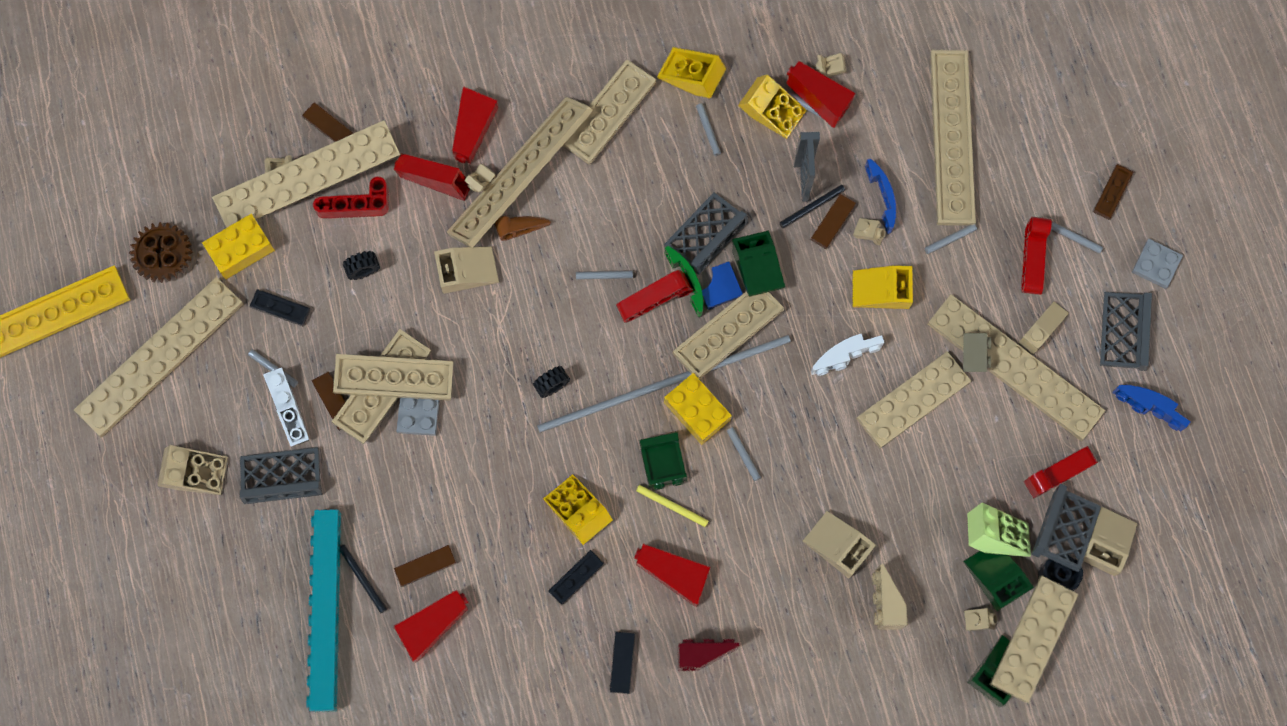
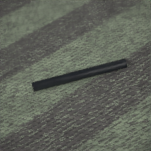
(812, 206)
(362, 579)

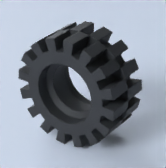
(361, 265)
(551, 381)

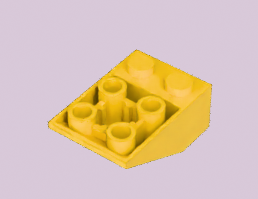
(772, 106)
(883, 287)
(578, 509)

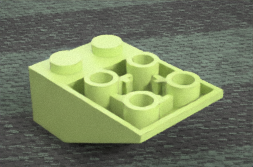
(997, 532)

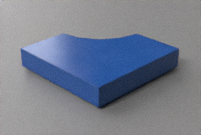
(722, 288)

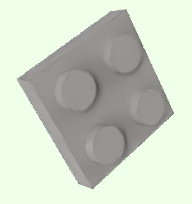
(1157, 263)
(418, 416)

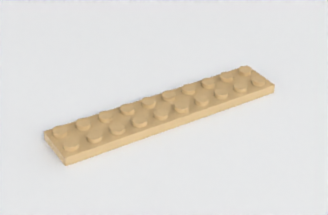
(952, 137)
(519, 172)
(308, 174)
(158, 357)
(1020, 370)

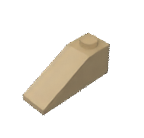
(1043, 328)

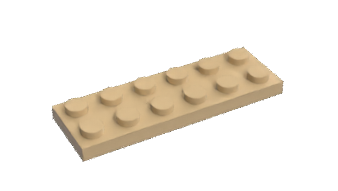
(610, 111)
(727, 332)
(393, 377)
(913, 400)
(364, 413)
(1034, 639)

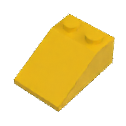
(692, 71)

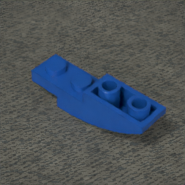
(1146, 400)

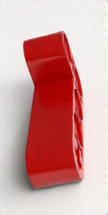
(352, 201)
(1034, 255)
(655, 294)
(1060, 472)

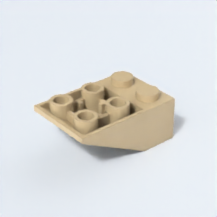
(465, 268)
(192, 470)
(1110, 542)
(839, 544)
(890, 605)

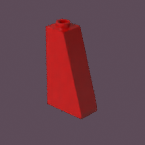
(820, 92)
(473, 121)
(432, 175)
(675, 572)
(430, 624)

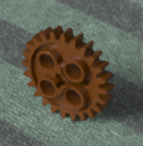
(178, 250)

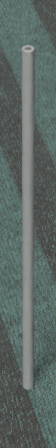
(658, 385)

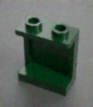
(663, 461)

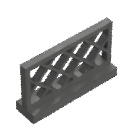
(804, 159)
(720, 240)
(1142, 327)
(280, 491)
(1050, 522)

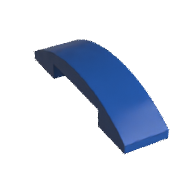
(876, 174)

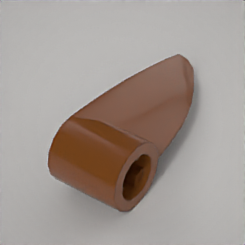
(517, 226)

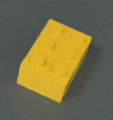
(238, 246)
(697, 408)

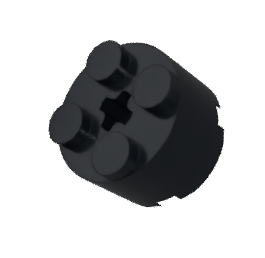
(1071, 578)

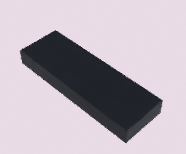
(280, 307)
(576, 577)
(622, 663)

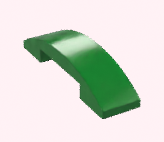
(676, 260)

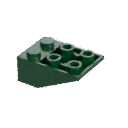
(758, 263)
(998, 577)
(985, 672)

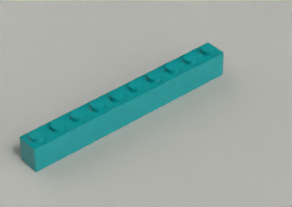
(325, 611)

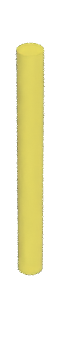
(671, 505)

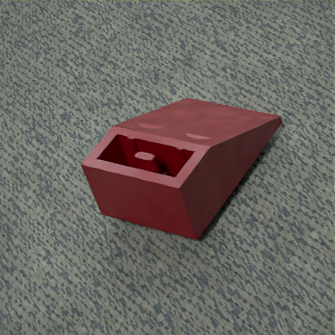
(696, 656)

